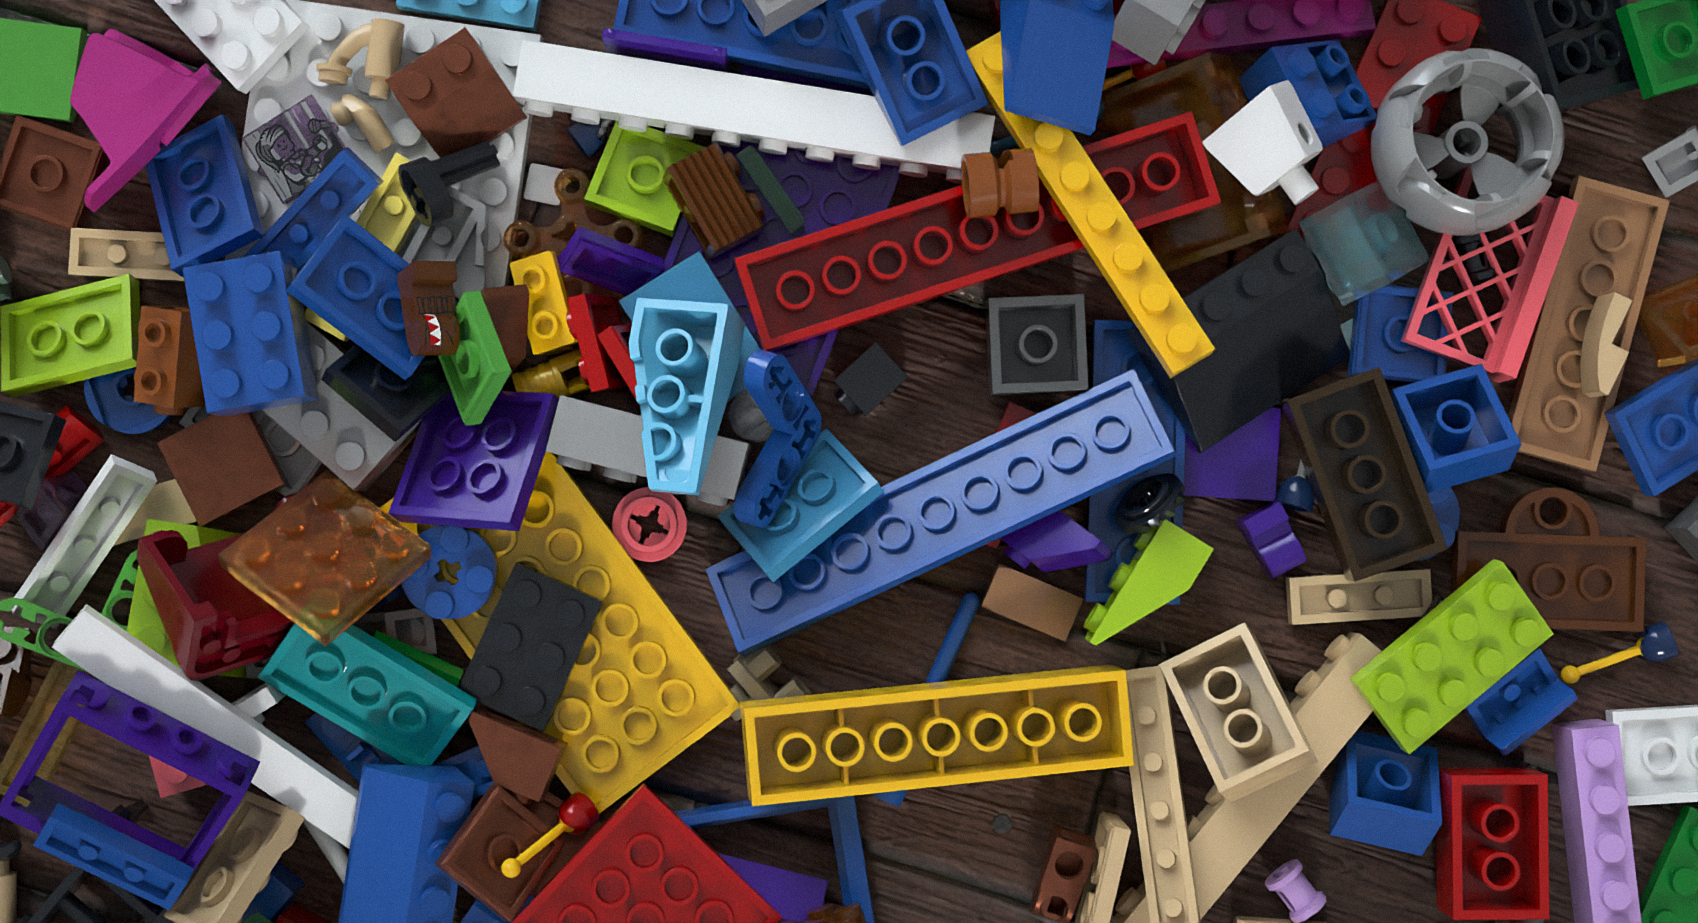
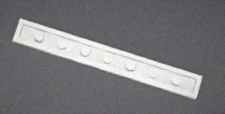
(147, 676)

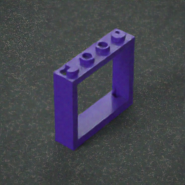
(147, 732)

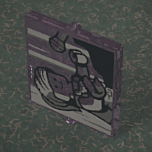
(294, 147)

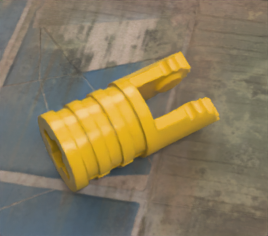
(550, 377)

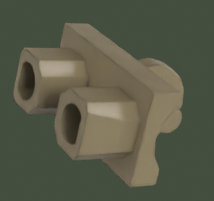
(753, 674)

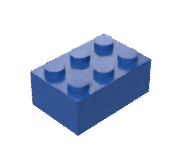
(250, 334)

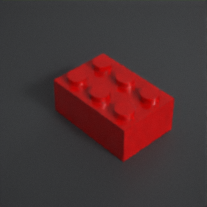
(1493, 844)

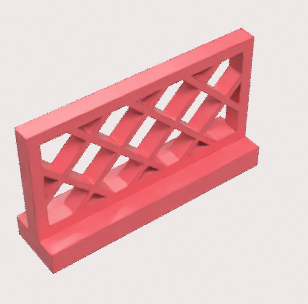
(1521, 298)

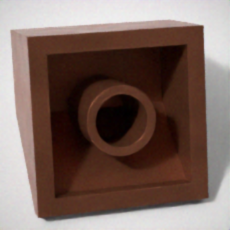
(456, 96)

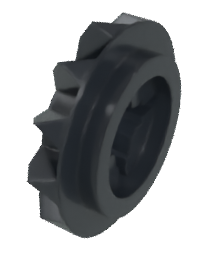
(1149, 503)

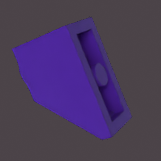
(1055, 544)

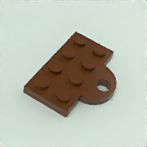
(1562, 566)

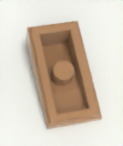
(1031, 602)

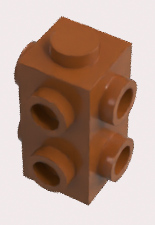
(167, 361)

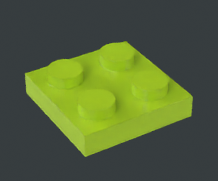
(631, 177)

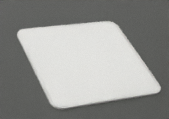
(541, 184)

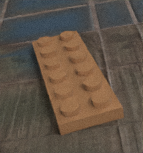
(1604, 253)

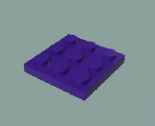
(476, 471)

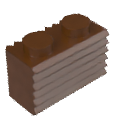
(714, 200)

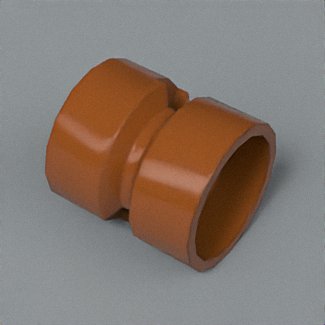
(1000, 182)

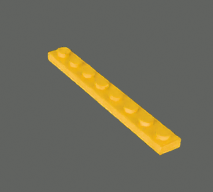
(1100, 225)

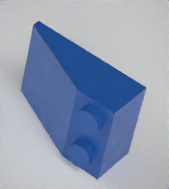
(1056, 59)
(911, 63)

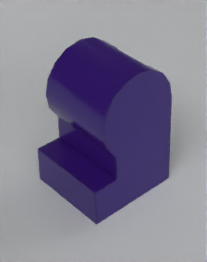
(1271, 539)

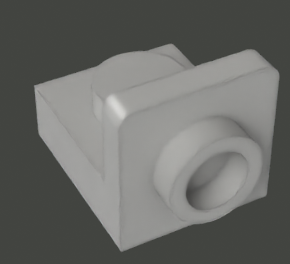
(1675, 162)

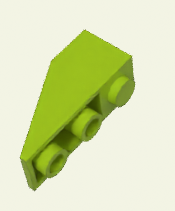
(1158, 573)

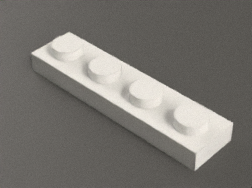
(86, 537)

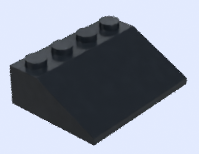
(1567, 43)
(1269, 337)

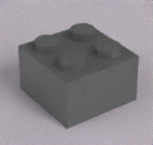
(1036, 345)

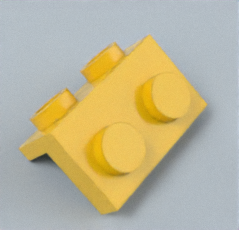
(547, 303)

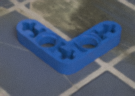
(795, 431)

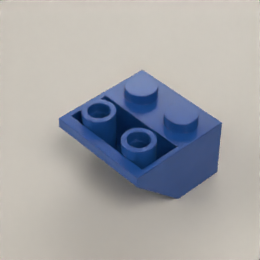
(1322, 83)

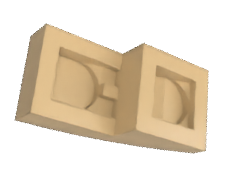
(1599, 357)

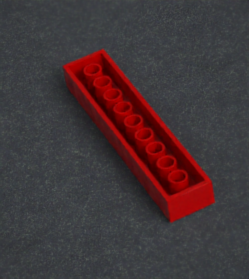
(936, 249)

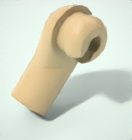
(367, 118)

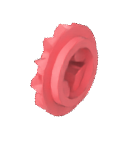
(629, 532)

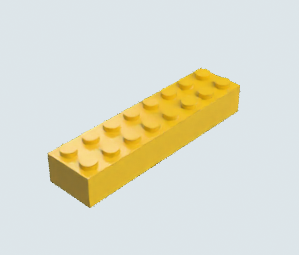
(936, 734)

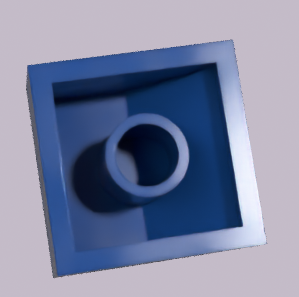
(1385, 794)

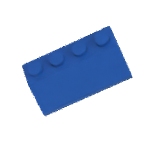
(397, 835)

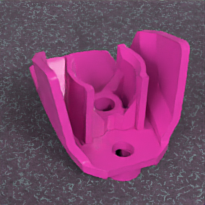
(133, 104)

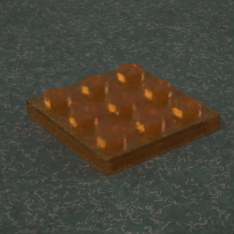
(325, 557)

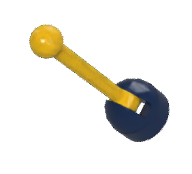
(1654, 644)

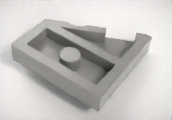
(457, 239)

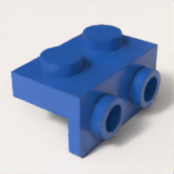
(1519, 703)

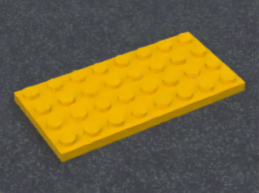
(640, 678)

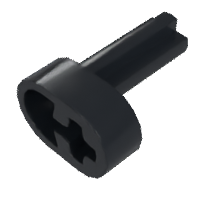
(427, 180)

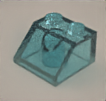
(1363, 243)

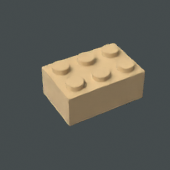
(1237, 713)

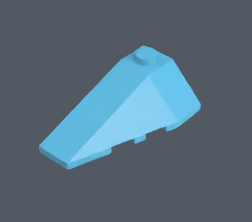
(684, 377)

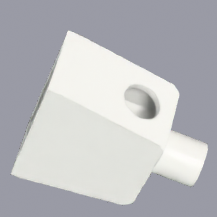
(1269, 144)

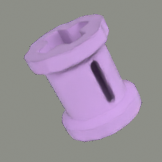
(1295, 891)

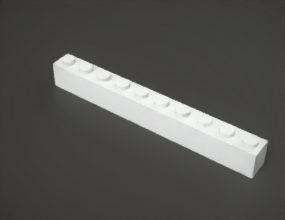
(735, 110)

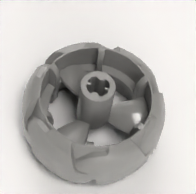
(1410, 160)

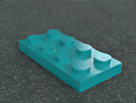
(370, 692)

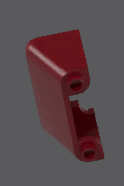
(206, 610)

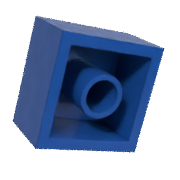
(1456, 427)

